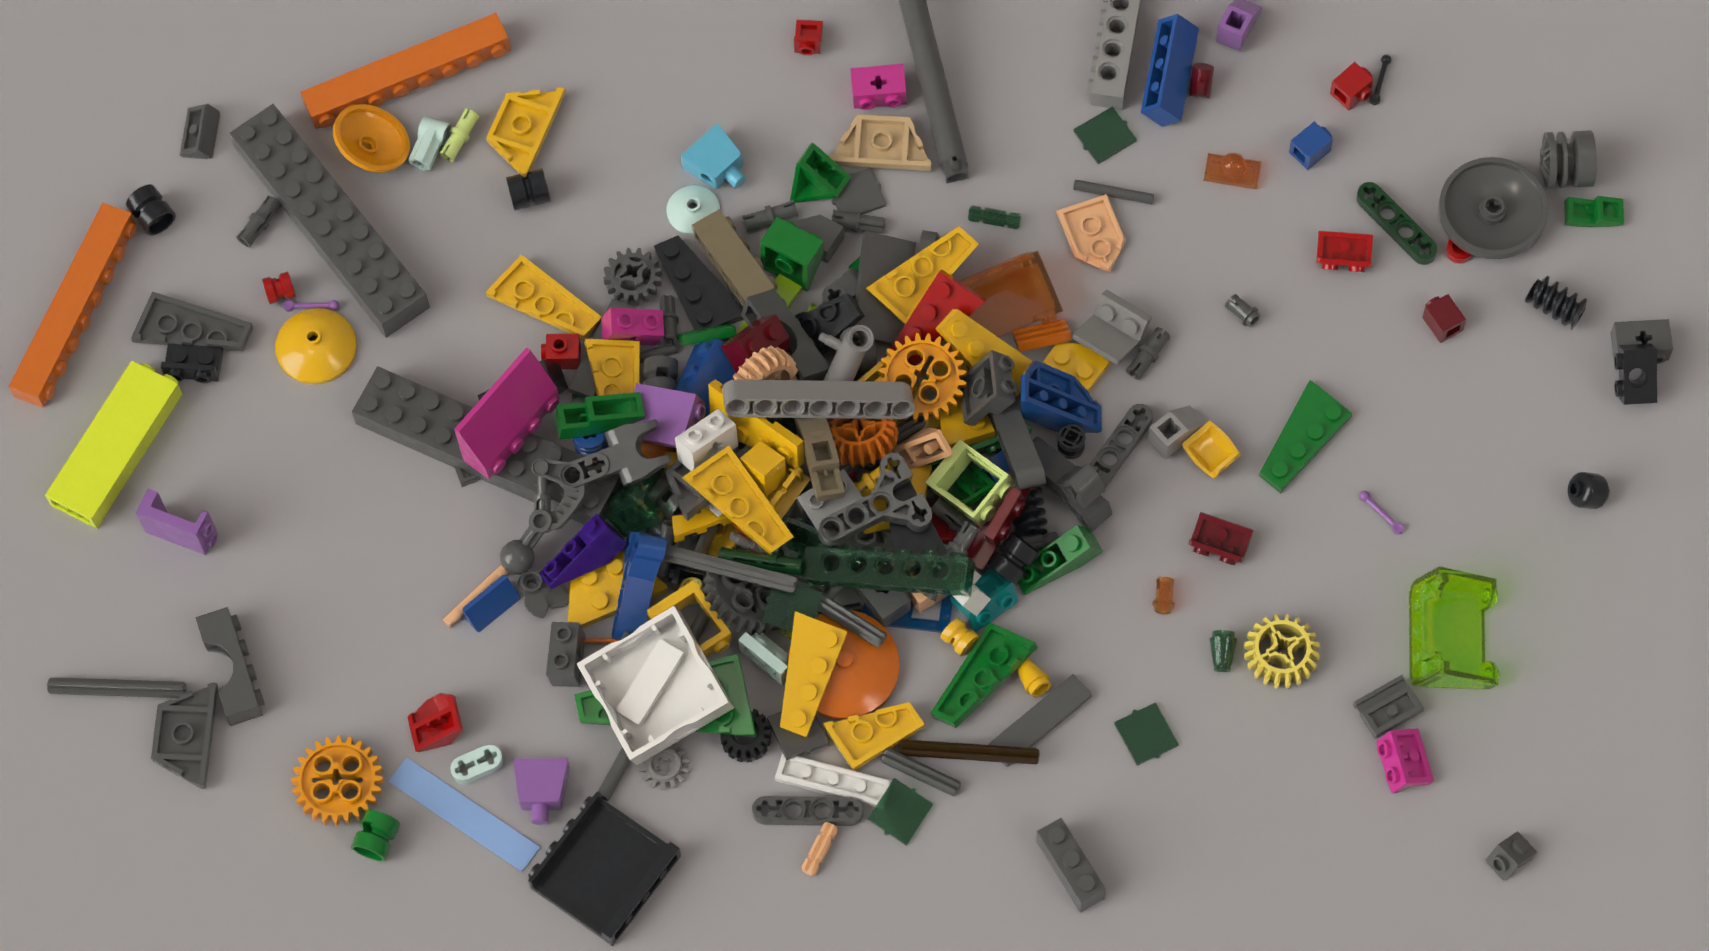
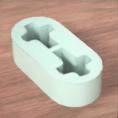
(474, 758)

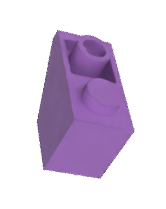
(1237, 23)

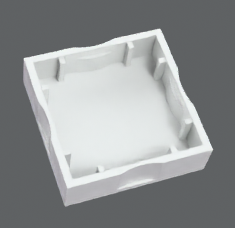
(687, 701)

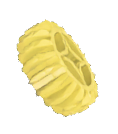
(1299, 639)

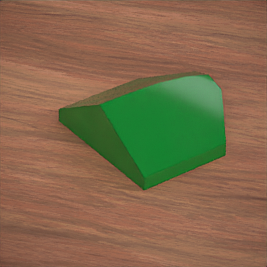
(971, 485)

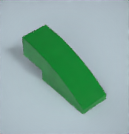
(598, 414)

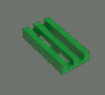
(706, 334)

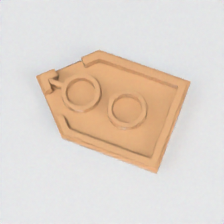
(1093, 232)

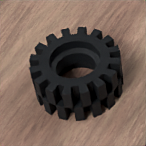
(753, 749)

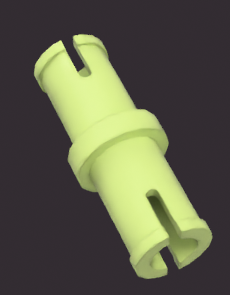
(459, 135)

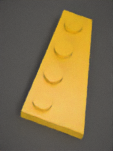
(906, 284)
(976, 342)
(810, 666)

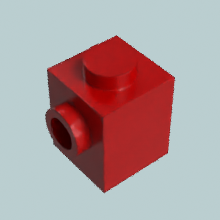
(1352, 86)
(562, 350)

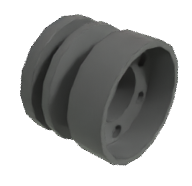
(1566, 159)

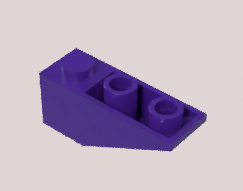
(588, 550)

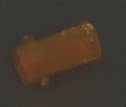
(1164, 592)

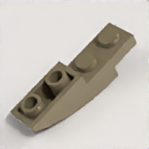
(821, 458)

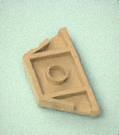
(882, 143)

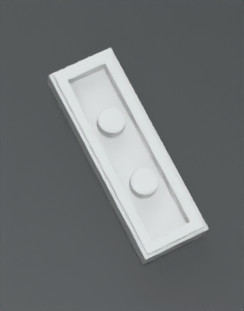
(650, 682)

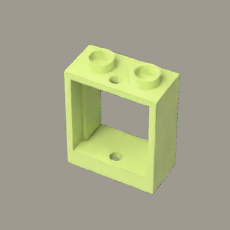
(951, 469)

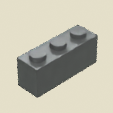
(1070, 865)

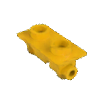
(787, 493)

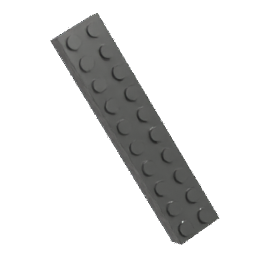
(330, 220)
(427, 425)

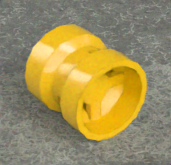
(959, 637)

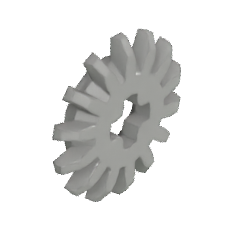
(663, 776)

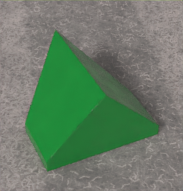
(817, 176)

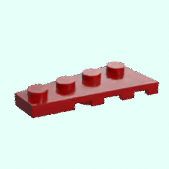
(938, 301)

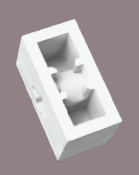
(706, 439)

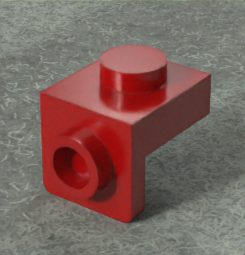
(808, 37)

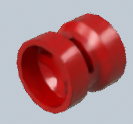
(279, 287)

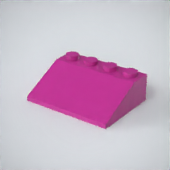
(506, 415)

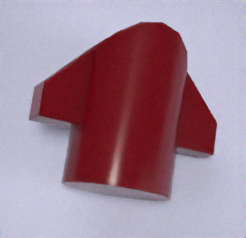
(1201, 80)

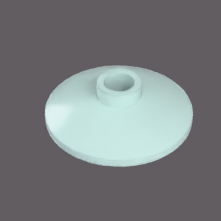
(682, 216)

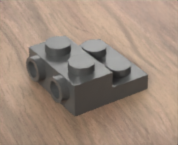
(988, 387)

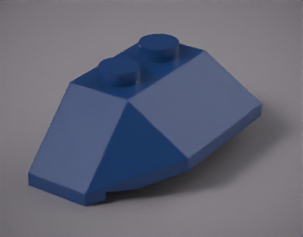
(1057, 399)

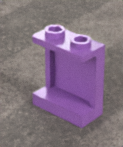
(673, 411)
(160, 523)

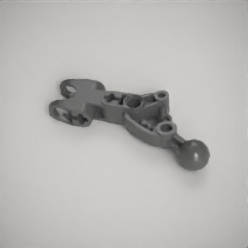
(621, 457)

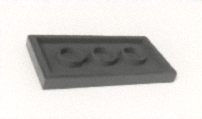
(877, 258)

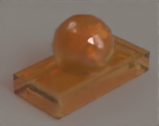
(1232, 170)

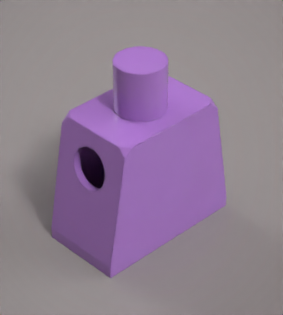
(541, 785)

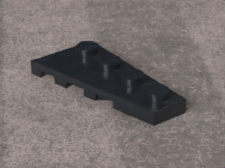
(698, 290)

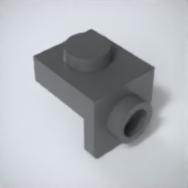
(1510, 855)

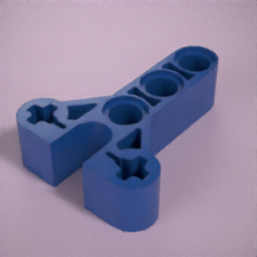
(641, 565)

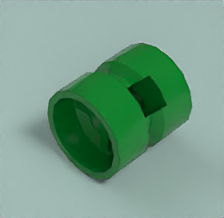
(375, 836)

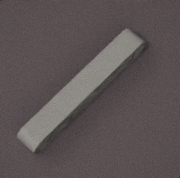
(818, 399)

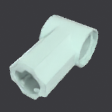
(431, 136)

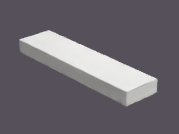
(831, 780)

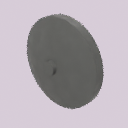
(1493, 208)

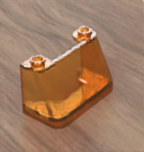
(1015, 294)

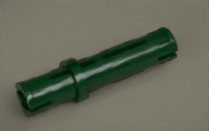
(765, 561)

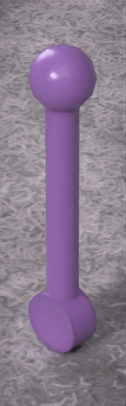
(289, 305)
(1397, 527)

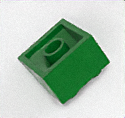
(791, 252)

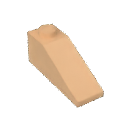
(923, 448)

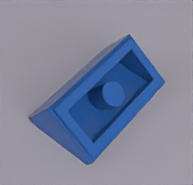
(490, 603)

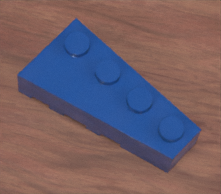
(703, 366)

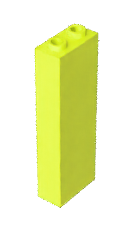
(114, 443)

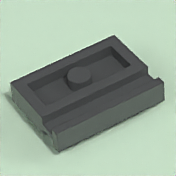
(1388, 706)

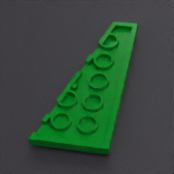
(734, 722)

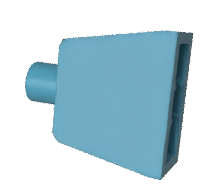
(714, 159)

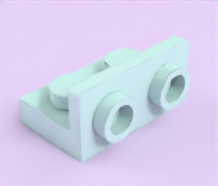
(765, 655)

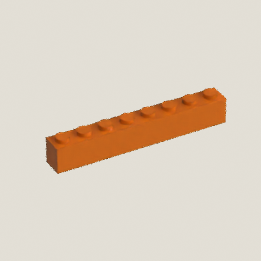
(407, 70)
(73, 305)

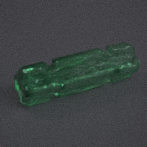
(994, 217)

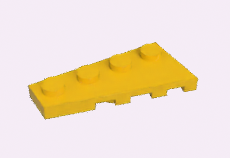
(541, 297)
(614, 365)
(953, 425)
(755, 429)
(738, 497)

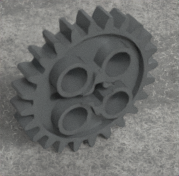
(738, 602)

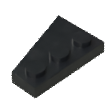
(830, 319)

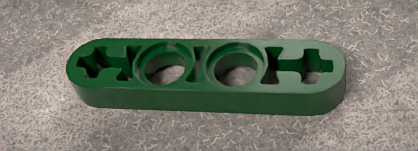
(1400, 220)

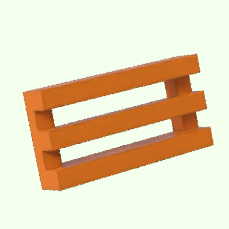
(1042, 335)

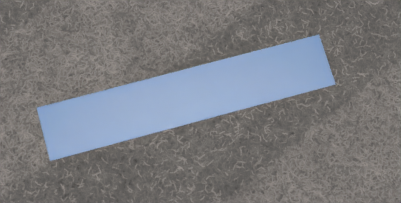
(464, 814)

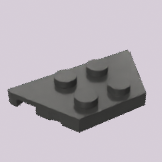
(687, 497)
(185, 734)

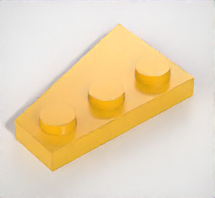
(869, 735)

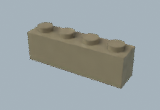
(732, 256)

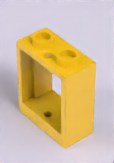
(684, 597)

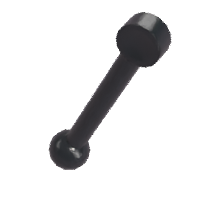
(1375, 98)

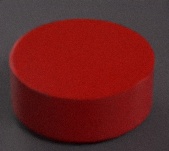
(1456, 254)

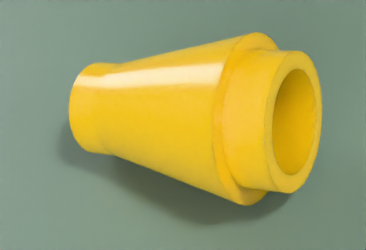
(1033, 678)

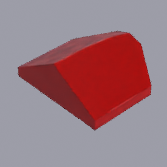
(435, 723)

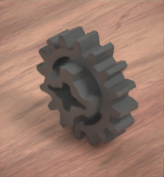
(625, 285)

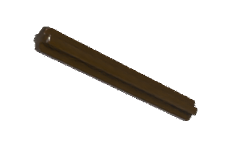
(969, 751)

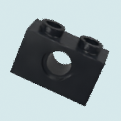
(1644, 388)

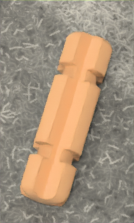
(819, 849)

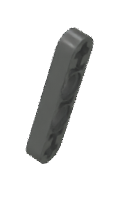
(1122, 451)
(807, 815)

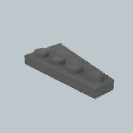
(179, 322)

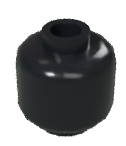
(1588, 490)

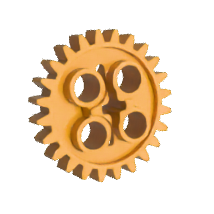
(945, 386)
(335, 805)

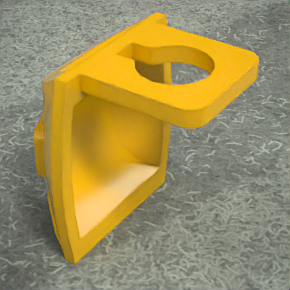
(1211, 449)

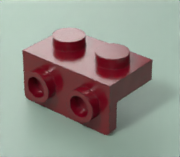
(1221, 538)

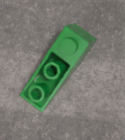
(1060, 558)

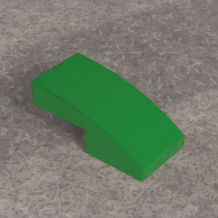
(1594, 213)

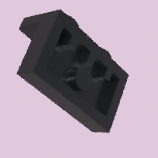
(193, 362)

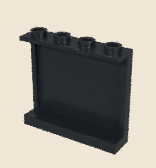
(603, 868)

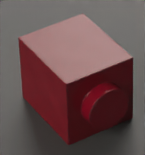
(1443, 317)

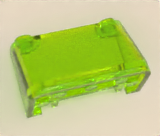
(1450, 630)

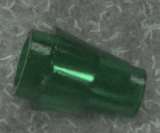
(1222, 649)

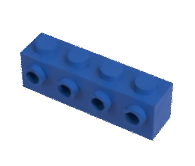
(1169, 70)

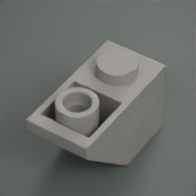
(1173, 429)

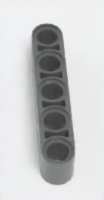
(1018, 447)

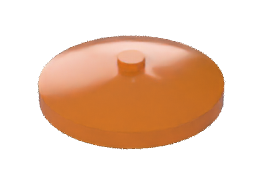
(862, 674)

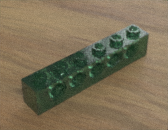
(956, 582)

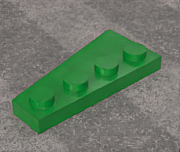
(1307, 431)
(981, 673)

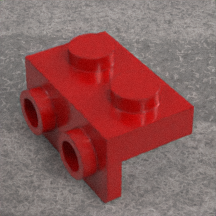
(1344, 249)

